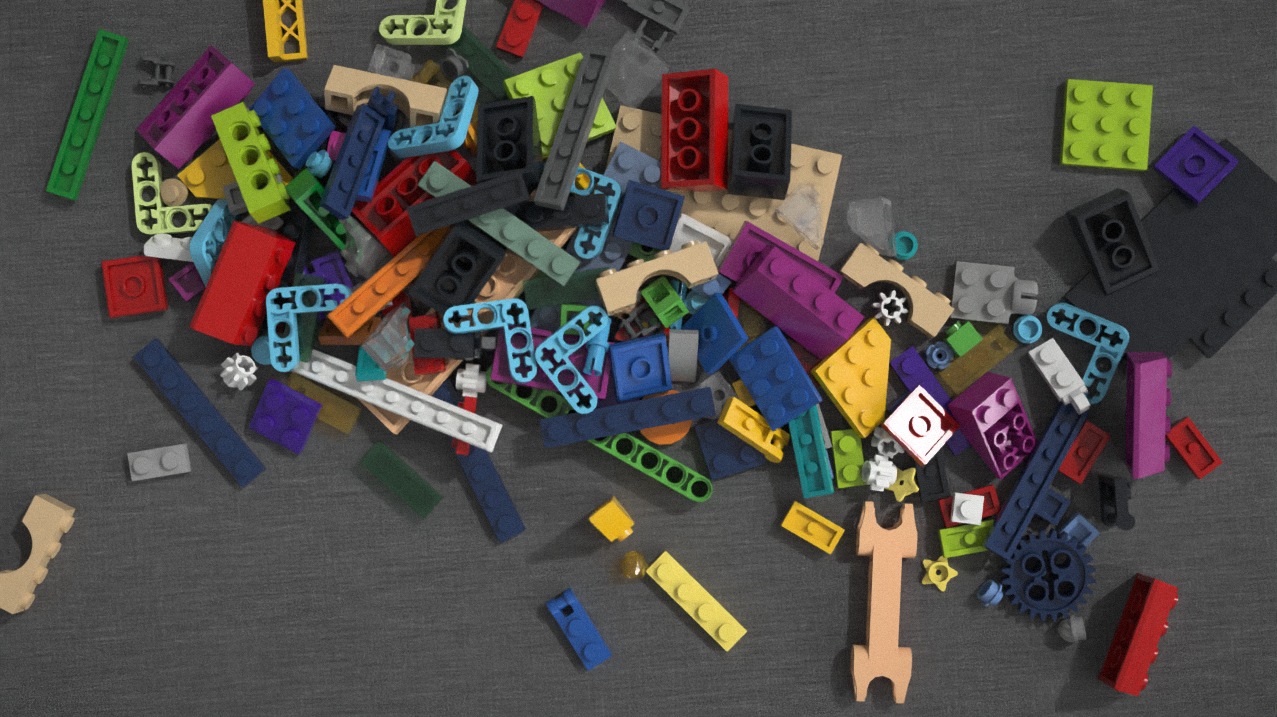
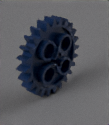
(1073, 570)

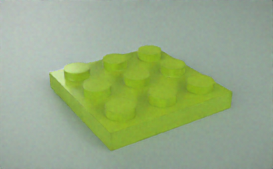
(551, 90)
(1106, 125)

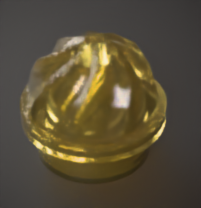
(633, 565)

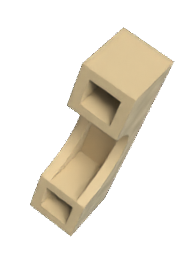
(353, 87)
(690, 265)
(926, 310)
(47, 522)

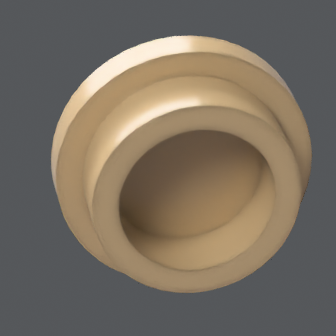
(173, 192)

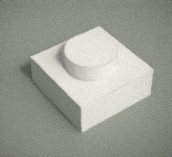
(967, 508)

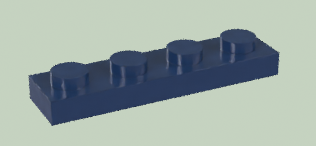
(352, 162)

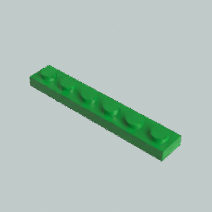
(87, 115)

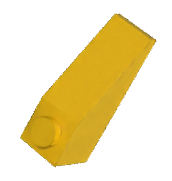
(612, 520)

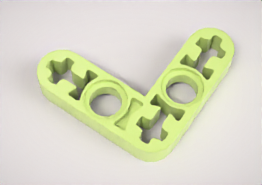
(441, 20)
(162, 214)

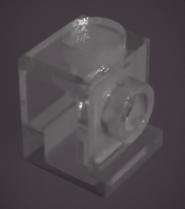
(384, 57)
(718, 382)

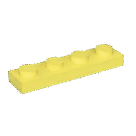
(696, 600)

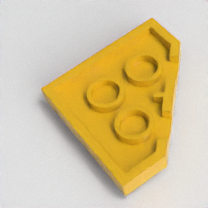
(213, 171)
(858, 377)

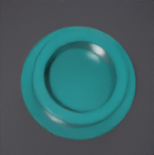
(905, 245)

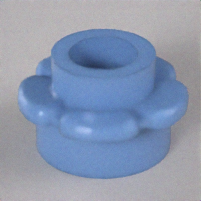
(935, 362)
(990, 593)

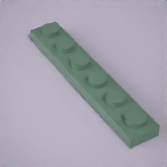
(507, 229)

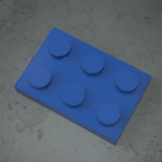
(292, 118)
(775, 378)

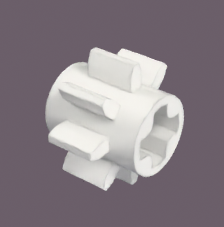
(896, 303)
(238, 371)
(471, 380)
(886, 444)
(879, 473)

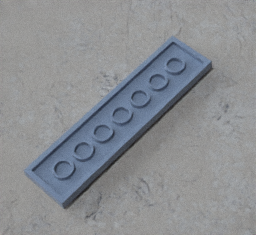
(624, 165)

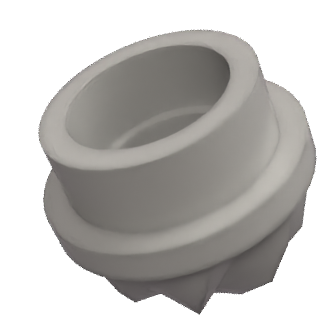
(1072, 629)

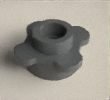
(453, 65)

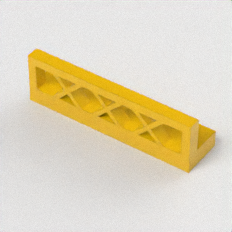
(274, 30)

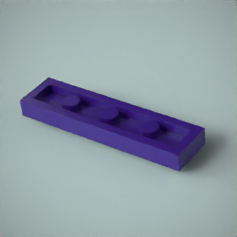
(914, 372)

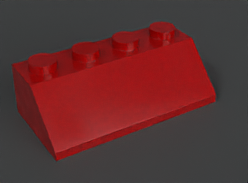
(694, 131)
(387, 214)
(240, 282)
(1138, 634)

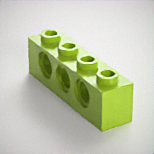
(231, 126)

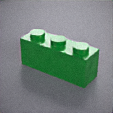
(307, 194)

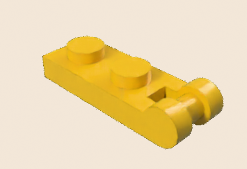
(753, 429)

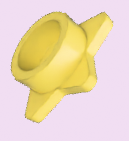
(909, 484)
(939, 580)

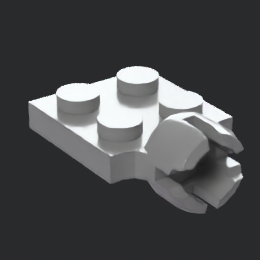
(990, 293)

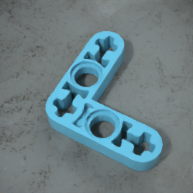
(447, 133)
(613, 204)
(210, 237)
(288, 315)
(500, 320)
(1103, 348)
(563, 350)

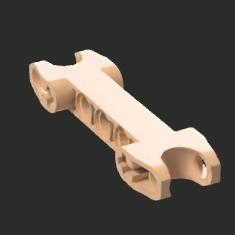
(885, 551)

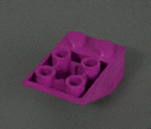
(995, 422)

